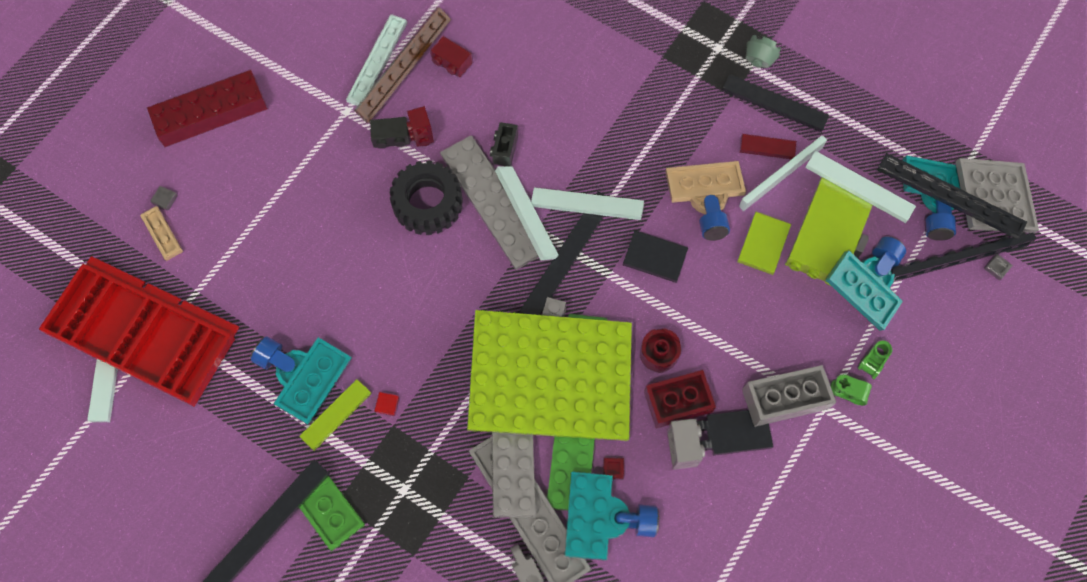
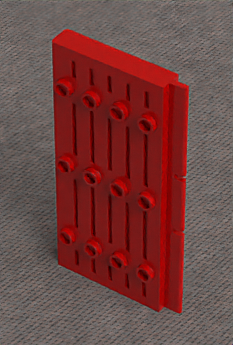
(140, 330)

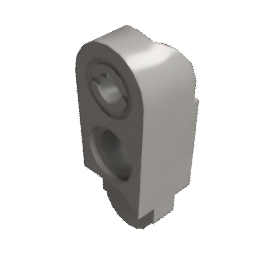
(525, 567)

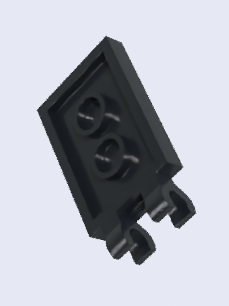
(734, 433)

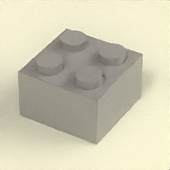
(685, 444)

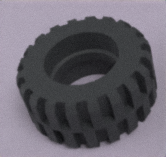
(423, 176)

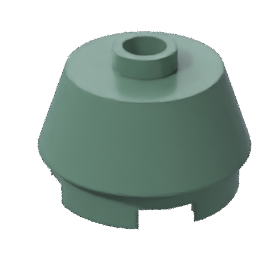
(762, 52)

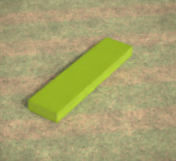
(335, 415)

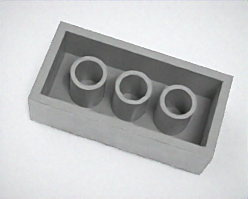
(788, 395)

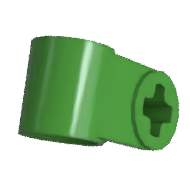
(873, 361)
(851, 389)

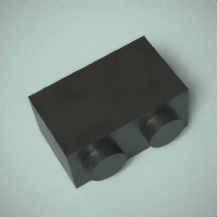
(389, 132)

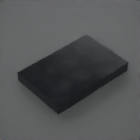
(655, 256)

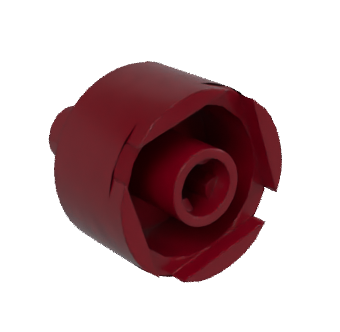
(657, 340)

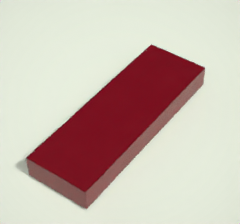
(767, 146)

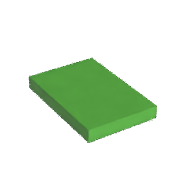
(331, 514)

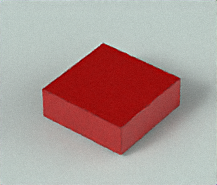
(386, 404)

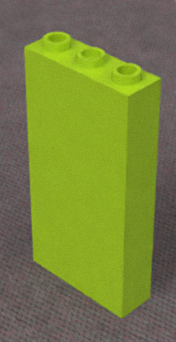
(828, 230)

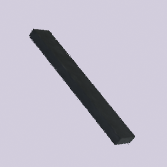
(775, 103)

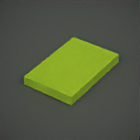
(764, 243)

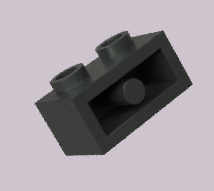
(505, 144)

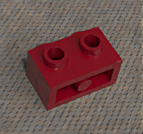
(451, 56)
(419, 127)

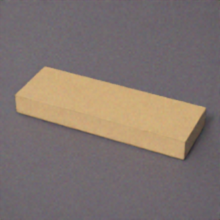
(161, 233)

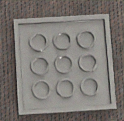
(1000, 185)

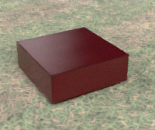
(614, 467)

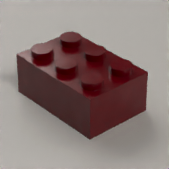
(679, 398)

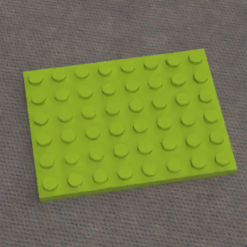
(550, 376)

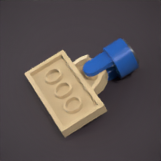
(707, 190)

